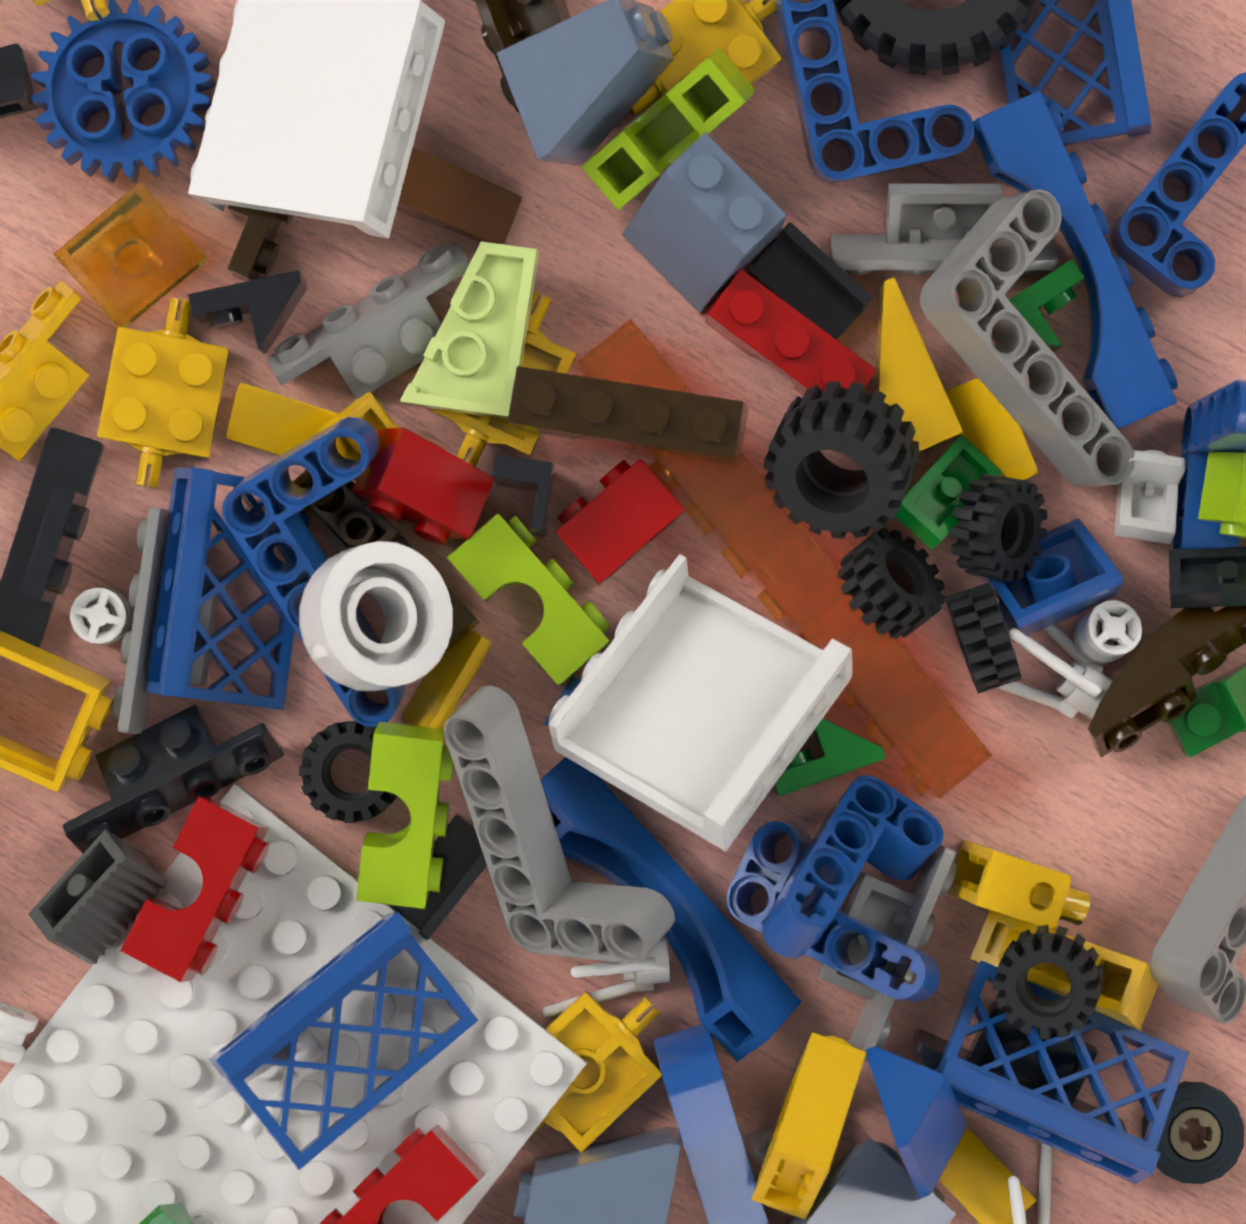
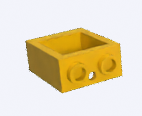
(93, 714)
(809, 1125)

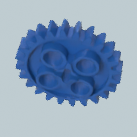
(75, 99)

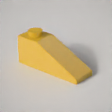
(908, 374)
(1126, 981)

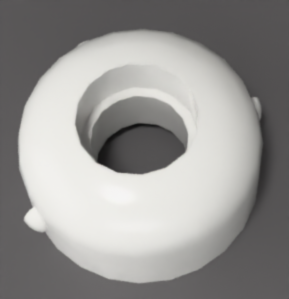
(414, 610)

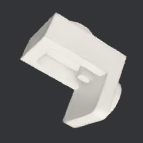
(1149, 497)

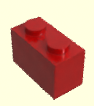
(424, 486)
(618, 520)

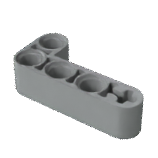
(1208, 932)

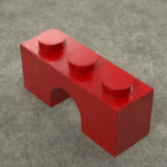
(783, 337)
(224, 848)
(429, 1173)

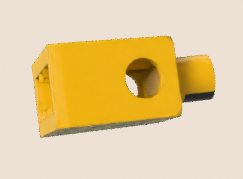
(1017, 887)

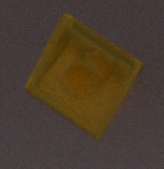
(130, 256)

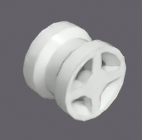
(91, 613)
(1118, 624)
(14, 1027)

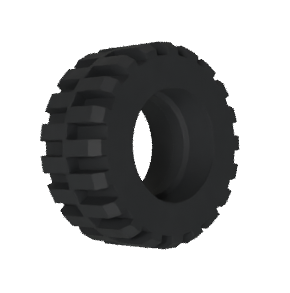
(934, 37)

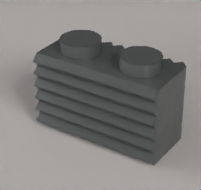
(97, 897)

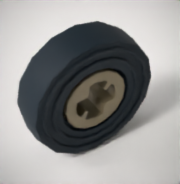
(1218, 1149)

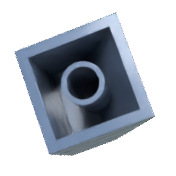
(585, 76)
(704, 223)
(605, 1183)
(873, 1189)

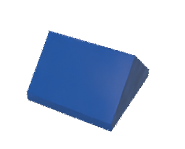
(1064, 582)
(920, 1115)

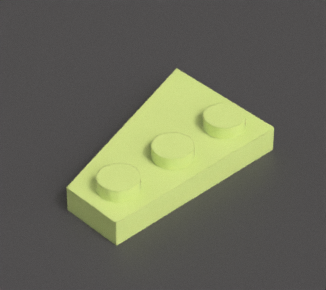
(482, 337)

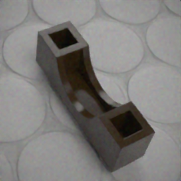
(628, 414)

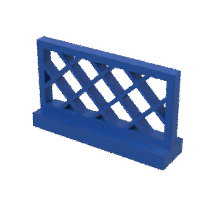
(1121, 62)
(181, 596)
(310, 1002)
(1056, 1121)

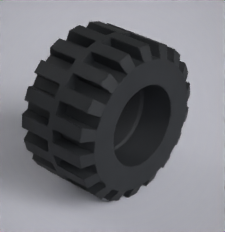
(854, 425)

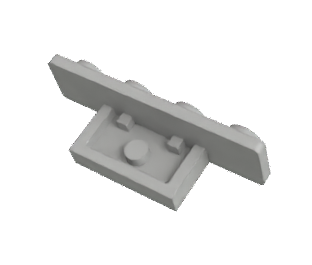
(923, 230)
(379, 333)
(130, 700)
(901, 916)

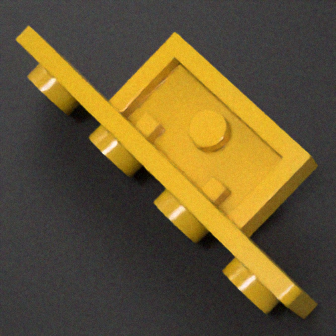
(35, 374)

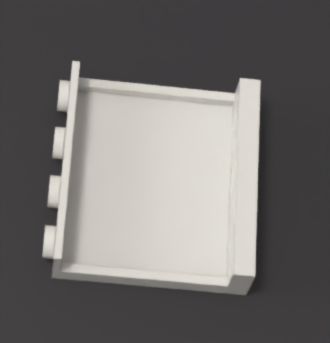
(318, 109)
(698, 705)

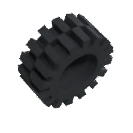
(998, 527)
(891, 583)
(983, 638)
(318, 780)
(1040, 1013)

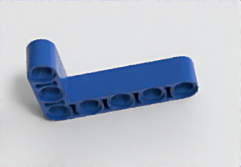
(844, 124)
(1209, 425)
(284, 524)

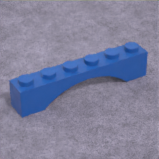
(1028, 154)
(730, 982)

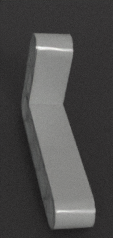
(1017, 346)
(524, 853)

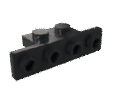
(46, 533)
(168, 771)
(1026, 1069)

